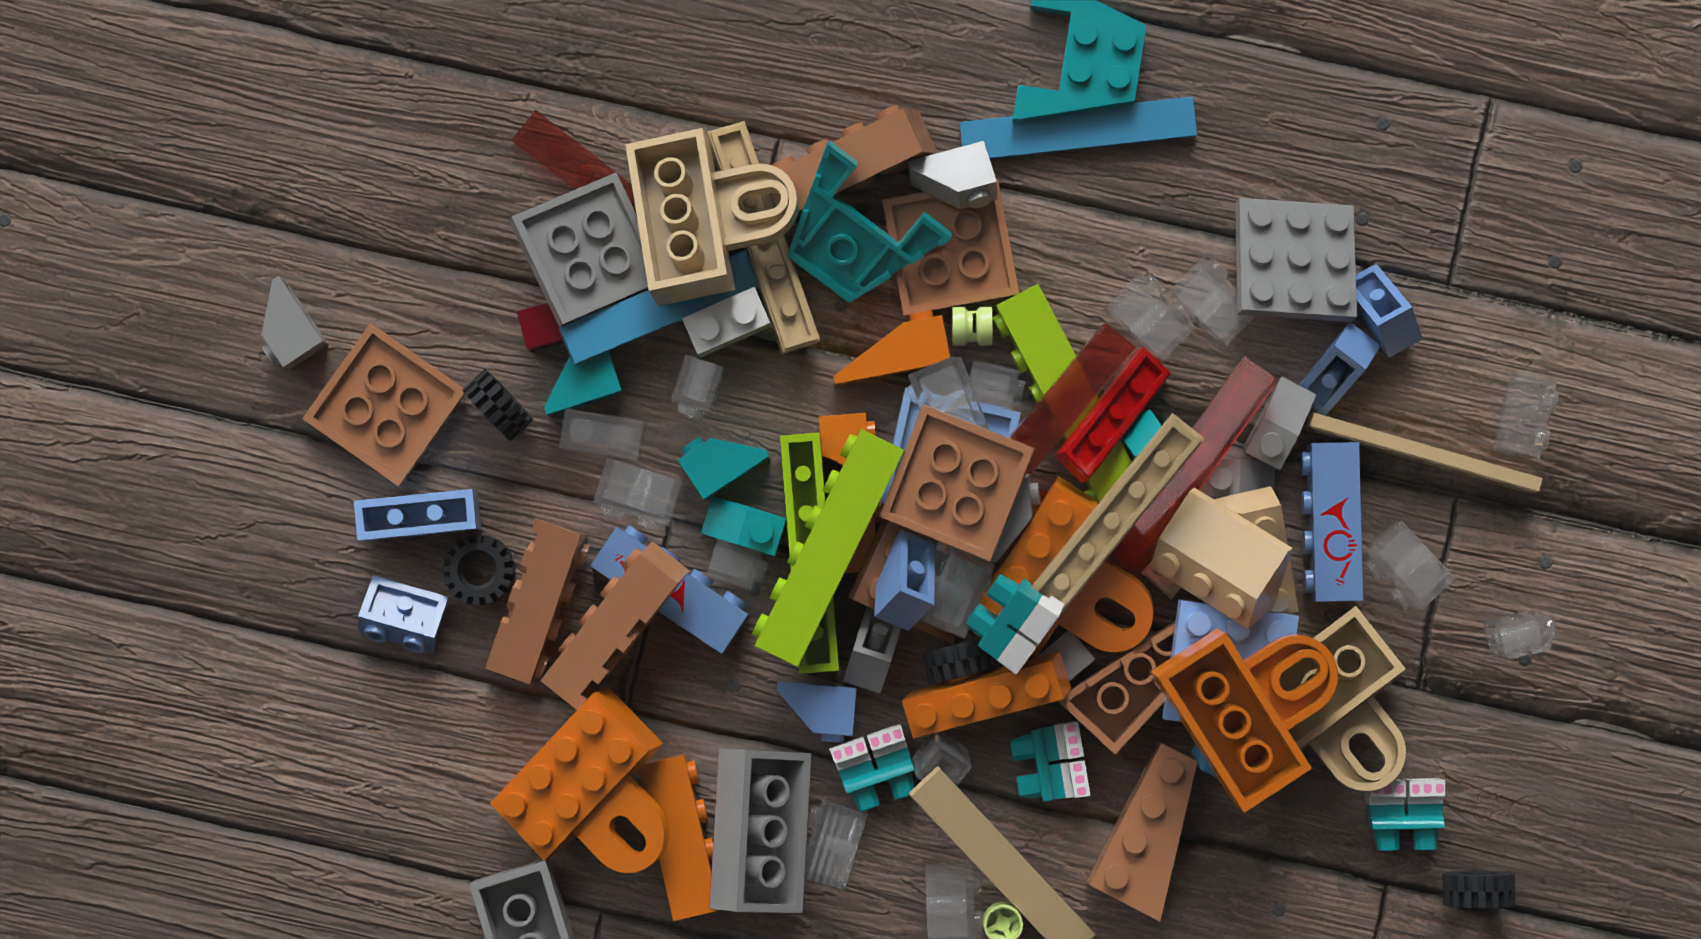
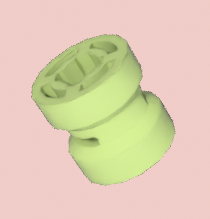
(963, 326)
(1004, 926)

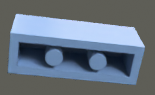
(417, 515)

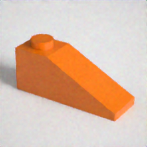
(903, 350)

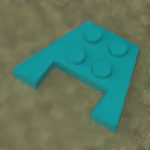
(1098, 62)
(845, 246)

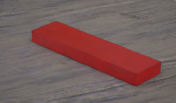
(1112, 414)

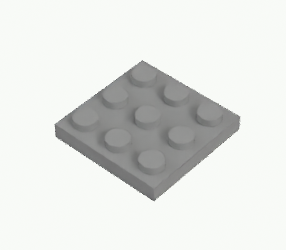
(584, 249)
(1295, 260)

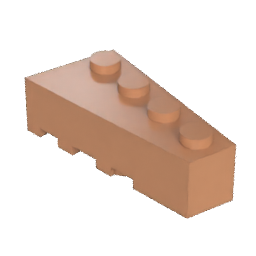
(877, 147)
(537, 602)
(615, 624)
(1122, 693)
(1145, 839)

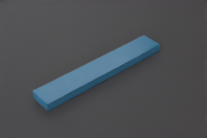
(1079, 130)
(642, 316)

